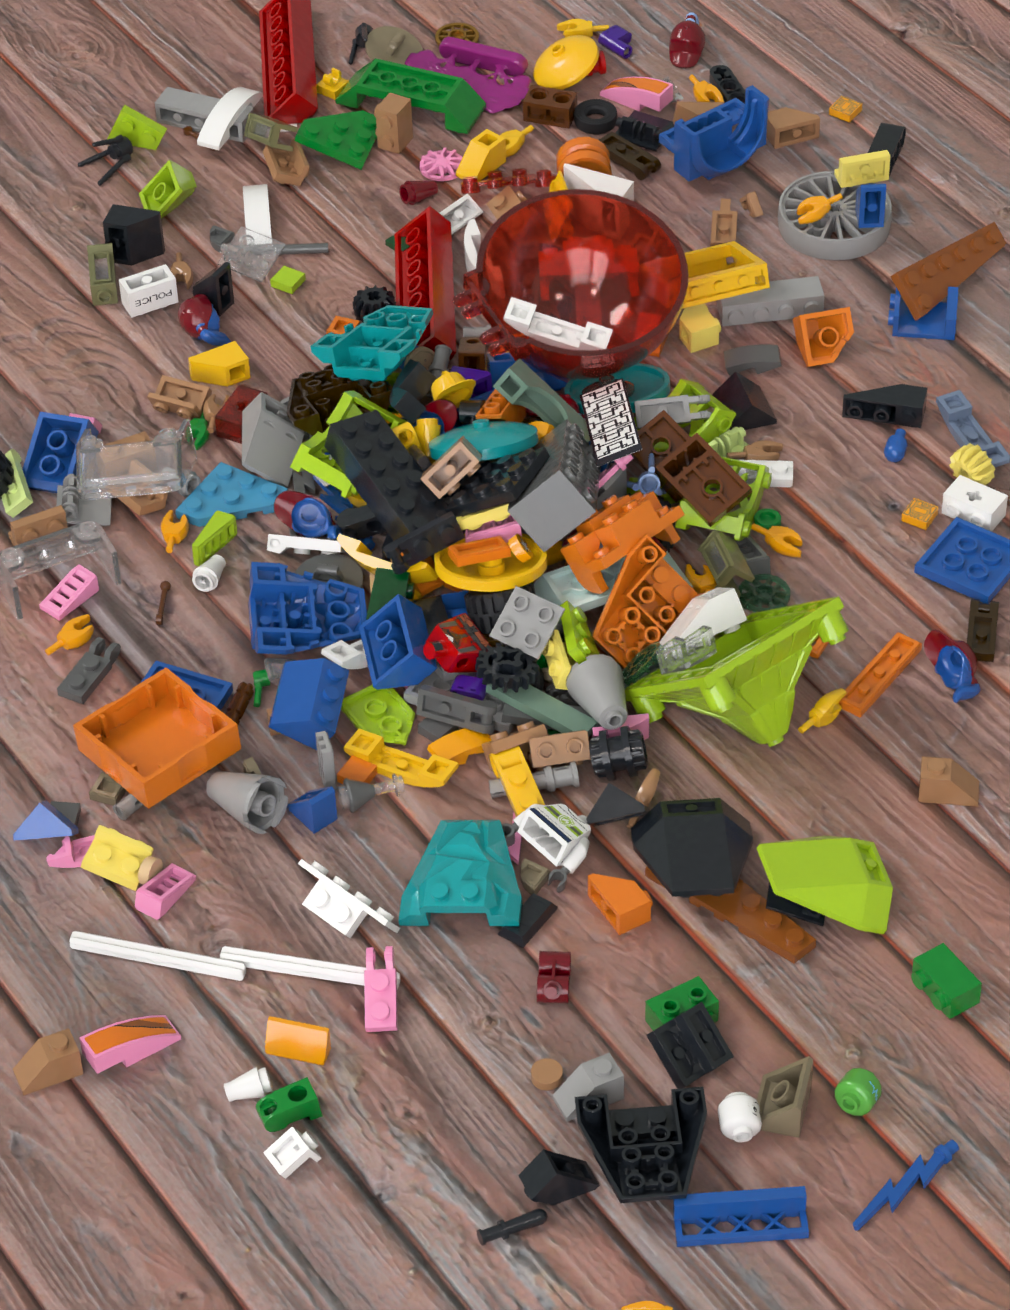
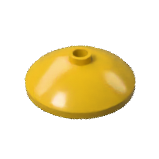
(566, 62)

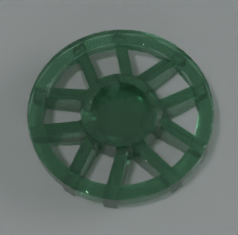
(764, 593)
(640, 663)

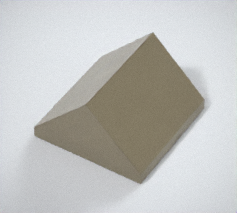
(785, 1097)

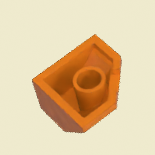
(823, 335)

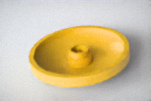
(494, 574)

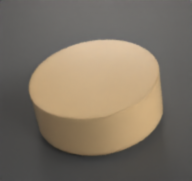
(149, 868)

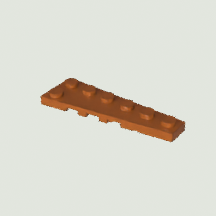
(928, 280)
(749, 913)

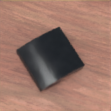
(690, 1046)

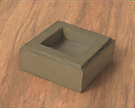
(106, 790)

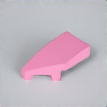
(71, 853)

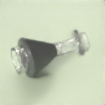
(355, 793)

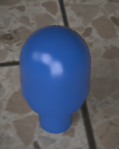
(896, 446)

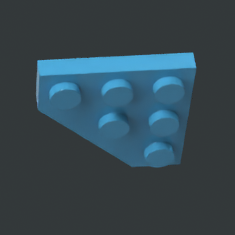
(230, 492)

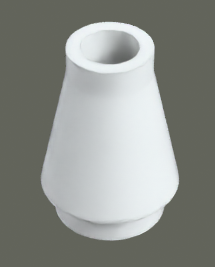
(209, 573)
(249, 1085)

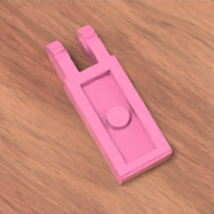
(380, 993)

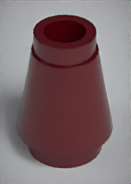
(417, 191)

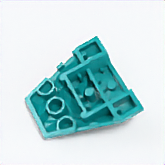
(376, 346)
(464, 872)

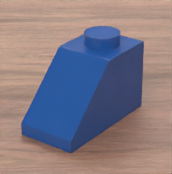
(870, 205)

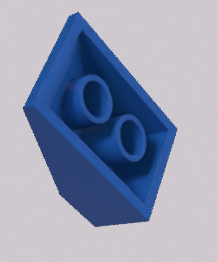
(53, 450)

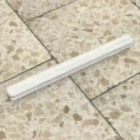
(158, 955)
(297, 965)

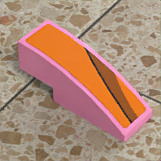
(639, 92)
(128, 1041)

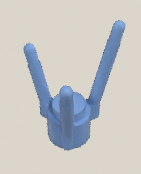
(648, 480)

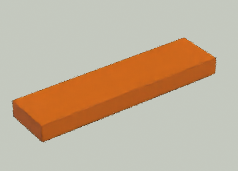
(879, 674)

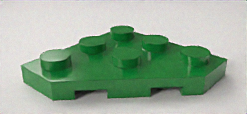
(340, 136)

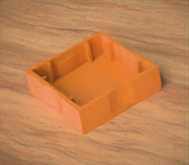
(157, 737)

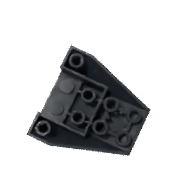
(694, 845)
(645, 1149)

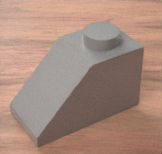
(590, 1078)

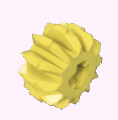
(972, 464)

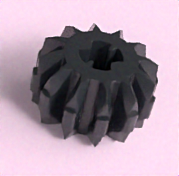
(371, 300)

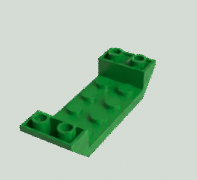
(424, 88)

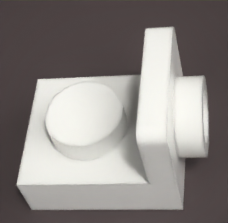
(292, 1151)

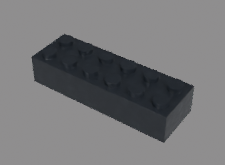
(383, 473)

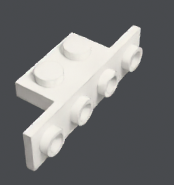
(338, 906)

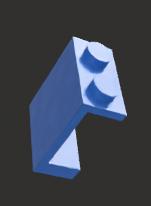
(936, 324)

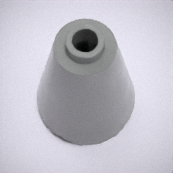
(599, 690)
(250, 798)

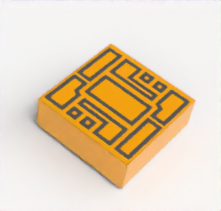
(845, 109)
(920, 514)

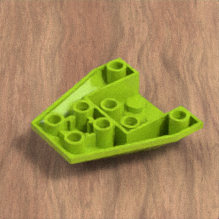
(832, 877)

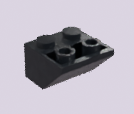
(134, 234)

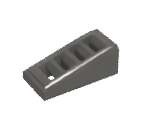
(755, 556)

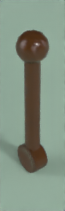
(189, 131)
(165, 586)

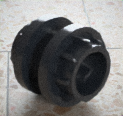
(618, 753)

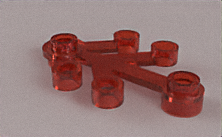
(496, 180)

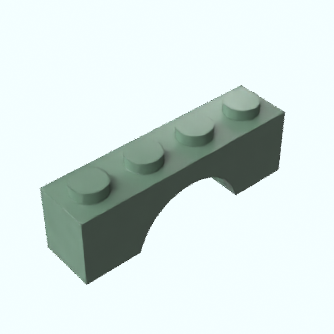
(525, 388)

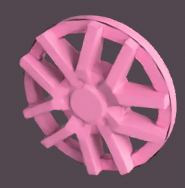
(436, 162)

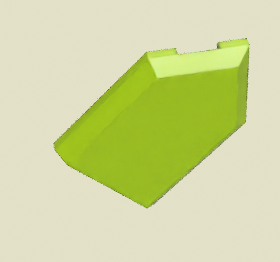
(380, 713)

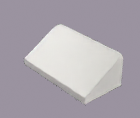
(461, 212)

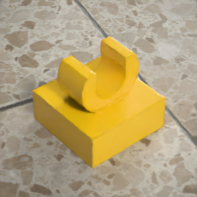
(331, 84)

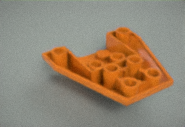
(641, 603)

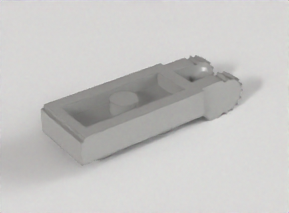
(675, 406)

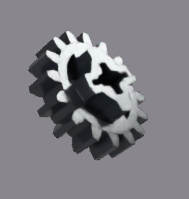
(506, 668)

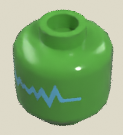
(858, 1089)

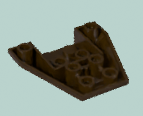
(317, 394)

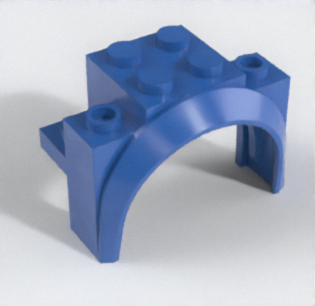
(707, 143)

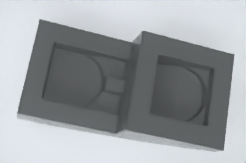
(761, 357)

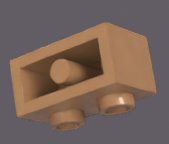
(394, 123)
(451, 467)

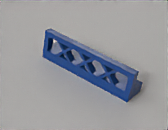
(739, 1210)

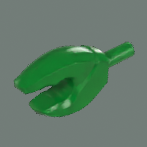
(199, 430)

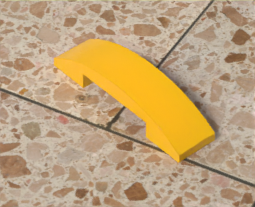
(419, 572)
(413, 769)

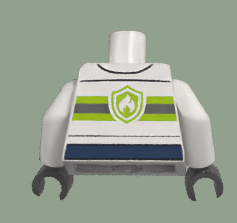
(554, 833)

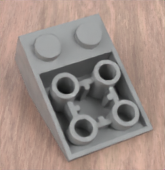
(269, 439)

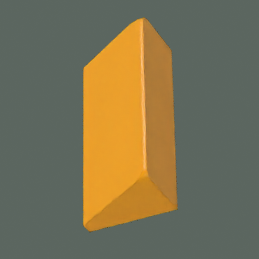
(297, 1040)

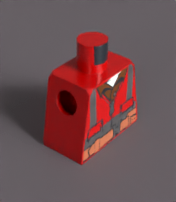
(455, 644)

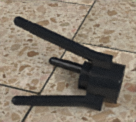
(361, 35)
(119, 149)

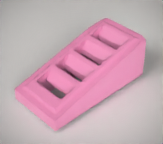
(505, 528)
(77, 578)
(161, 892)

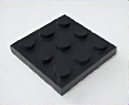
(498, 482)

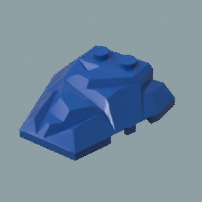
(299, 612)

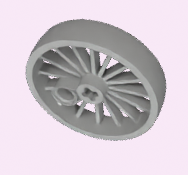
(816, 239)

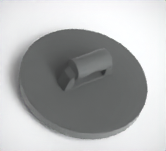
(333, 567)

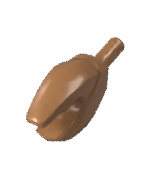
(182, 271)
(210, 410)
(759, 451)
(646, 792)

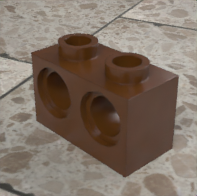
(549, 106)

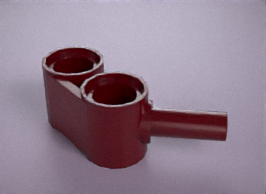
(553, 977)

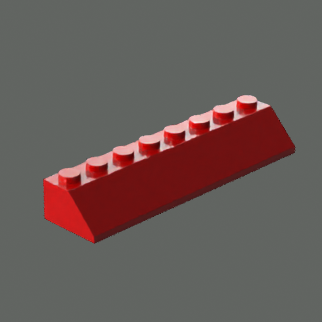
(288, 60)
(426, 275)

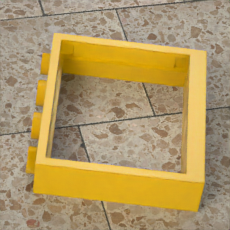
(714, 279)

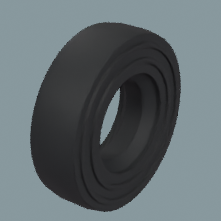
(595, 126)

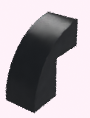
(410, 389)

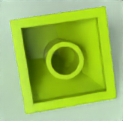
(168, 188)

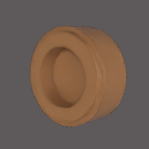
(546, 1074)

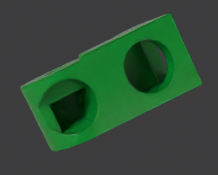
(288, 1105)

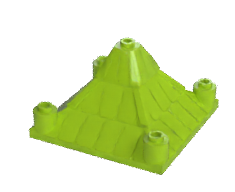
(751, 674)

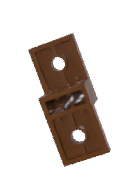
(689, 468)

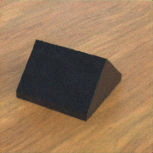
(746, 401)

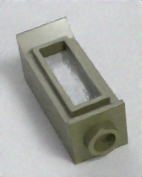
(267, 130)
(102, 274)
(725, 560)

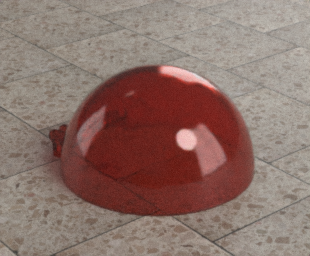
(579, 262)

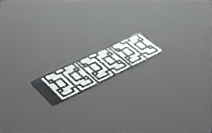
(610, 422)

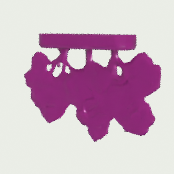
(481, 56)

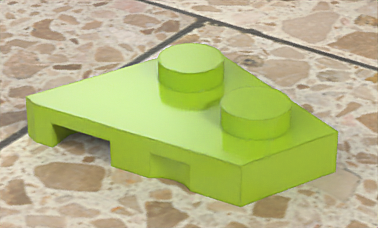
(138, 129)

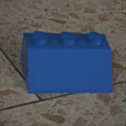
(395, 645)
(309, 699)

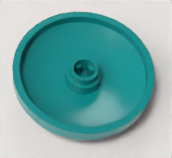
(648, 381)
(490, 438)

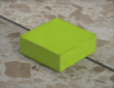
(287, 279)

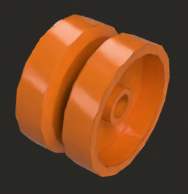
(584, 153)

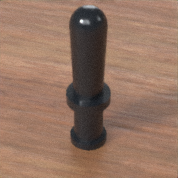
(517, 1224)

